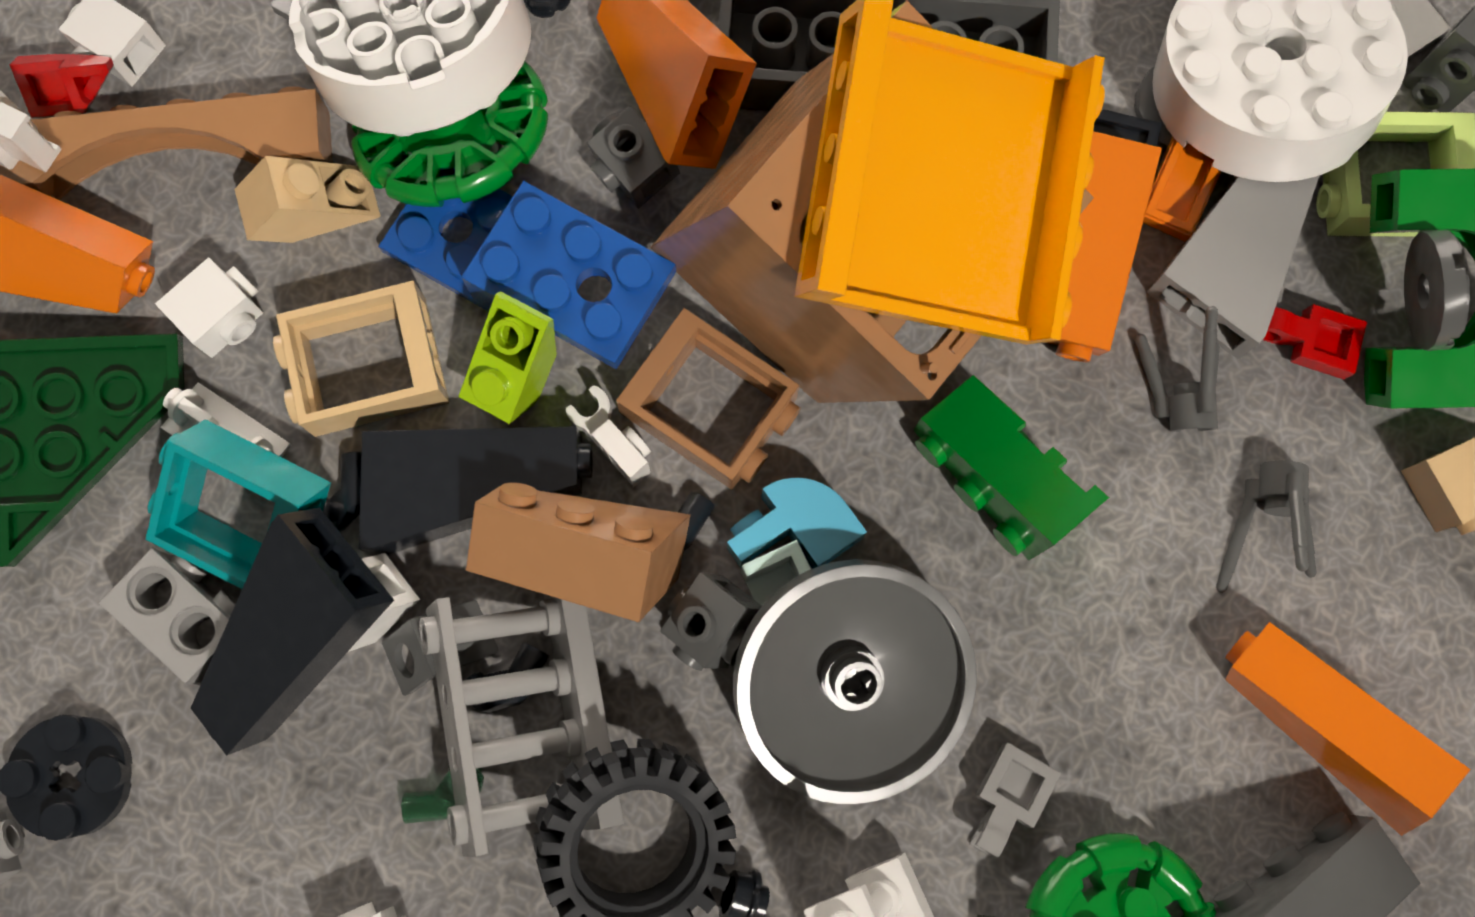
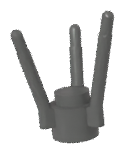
(1192, 402)
(1284, 493)

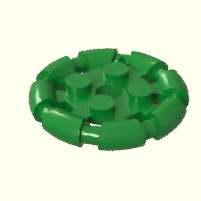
(464, 145)
(1107, 863)

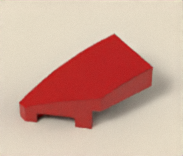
(60, 81)

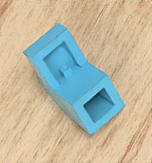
(805, 513)

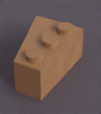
(578, 548)

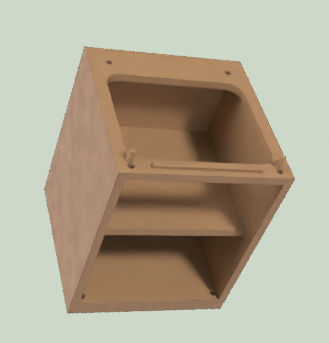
(743, 255)

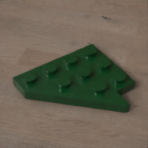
(69, 418)

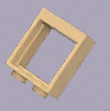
(348, 313)

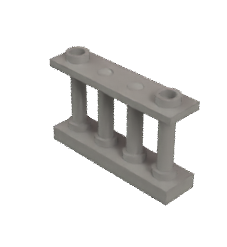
(570, 675)

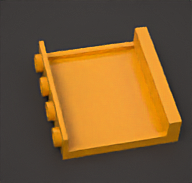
(949, 179)

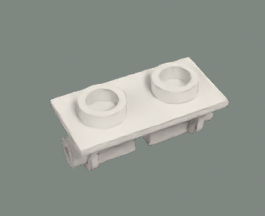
(197, 404)

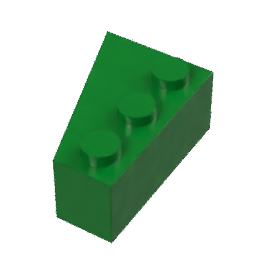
(1004, 470)

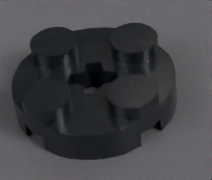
(32, 777)

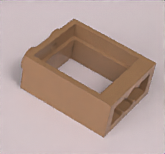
(664, 363)

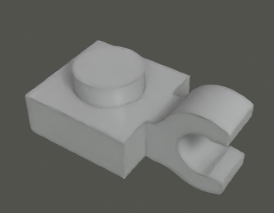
(1016, 791)

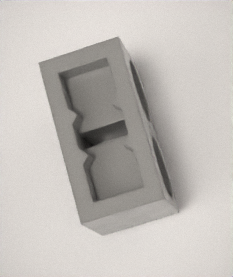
(173, 628)

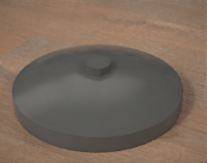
(854, 681)

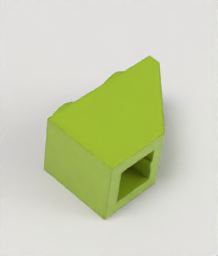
(510, 359)

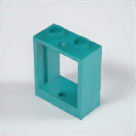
(200, 538)

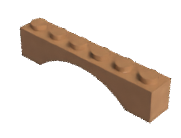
(239, 124)

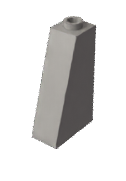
(1238, 260)

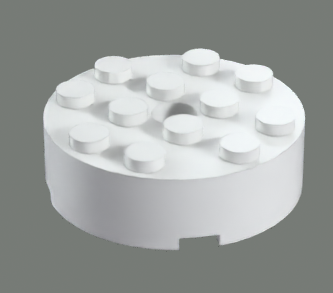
(410, 61)
(1278, 81)

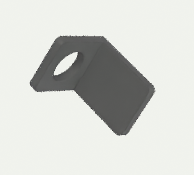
(424, 664)

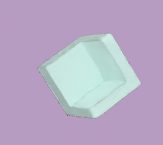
(773, 571)

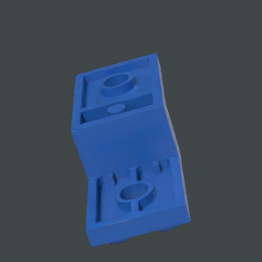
(540, 257)

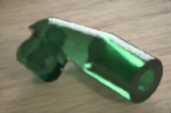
(433, 804)

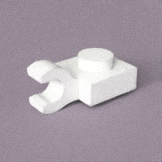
(622, 448)

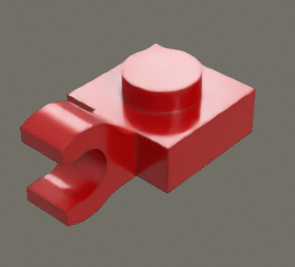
(1320, 339)

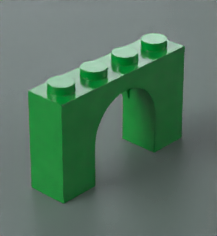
(1409, 375)

